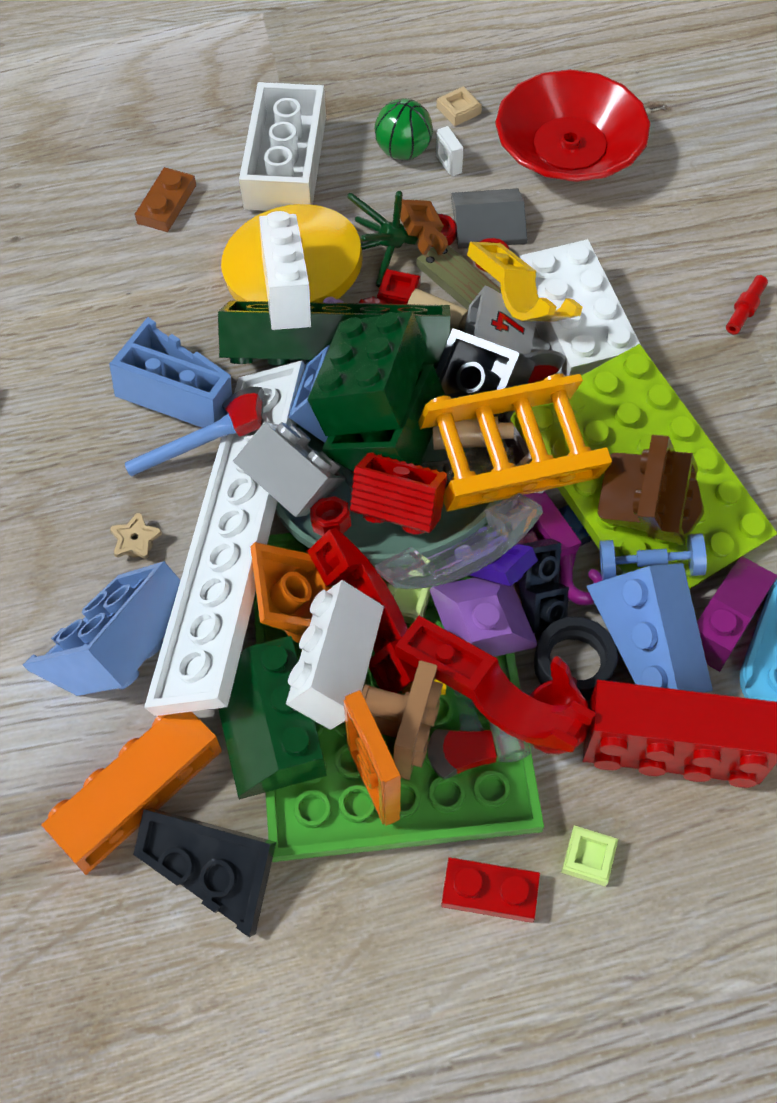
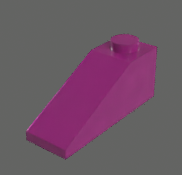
(732, 610)

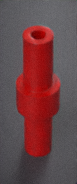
(746, 304)

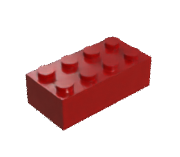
(681, 733)

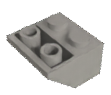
(288, 467)

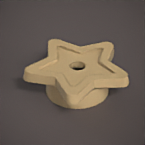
(138, 547)

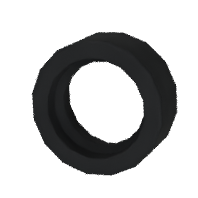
(583, 630)

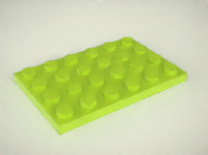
(621, 410)

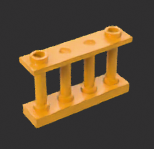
(505, 479)

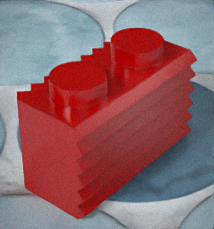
(398, 493)

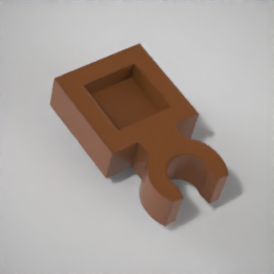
(423, 221)

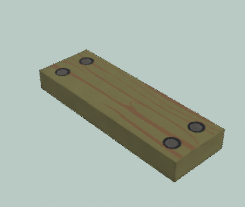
(454, 275)

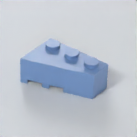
(169, 378)
(654, 626)

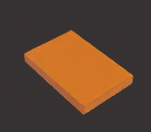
(372, 758)

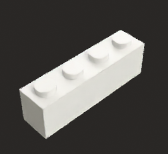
(285, 271)

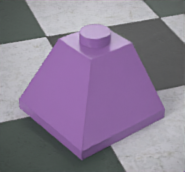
(484, 615)

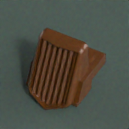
(653, 492)

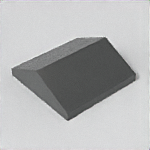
(489, 215)

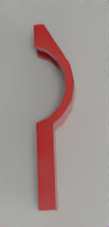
(493, 694)

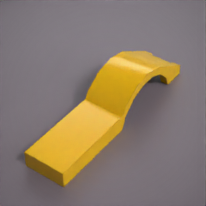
(519, 284)

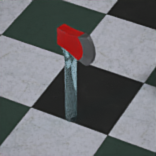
(464, 749)

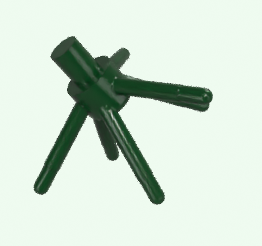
(389, 233)

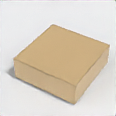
(459, 106)

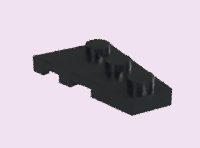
(210, 861)

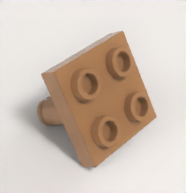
(407, 716)

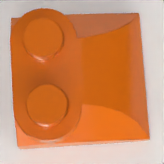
(285, 587)

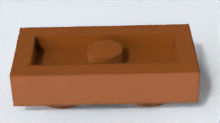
(165, 199)

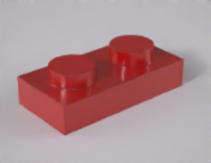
(490, 890)

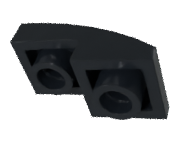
(540, 591)

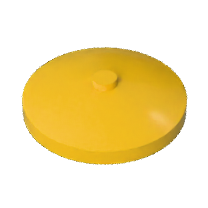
(329, 249)

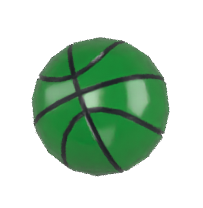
(403, 129)

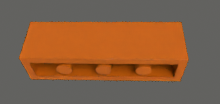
(140, 778)

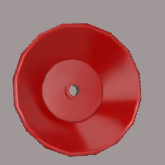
(573, 125)

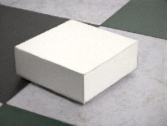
(449, 151)

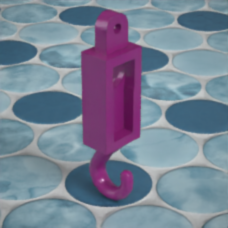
(554, 526)

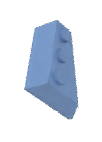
(115, 637)

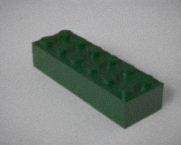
(247, 330)

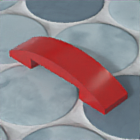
(340, 560)

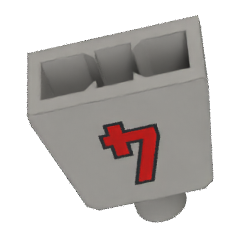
(492, 322)

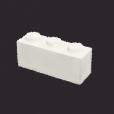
(334, 653)

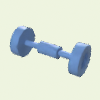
(695, 555)

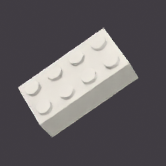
(283, 146)
(603, 326)

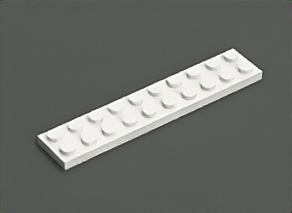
(218, 578)

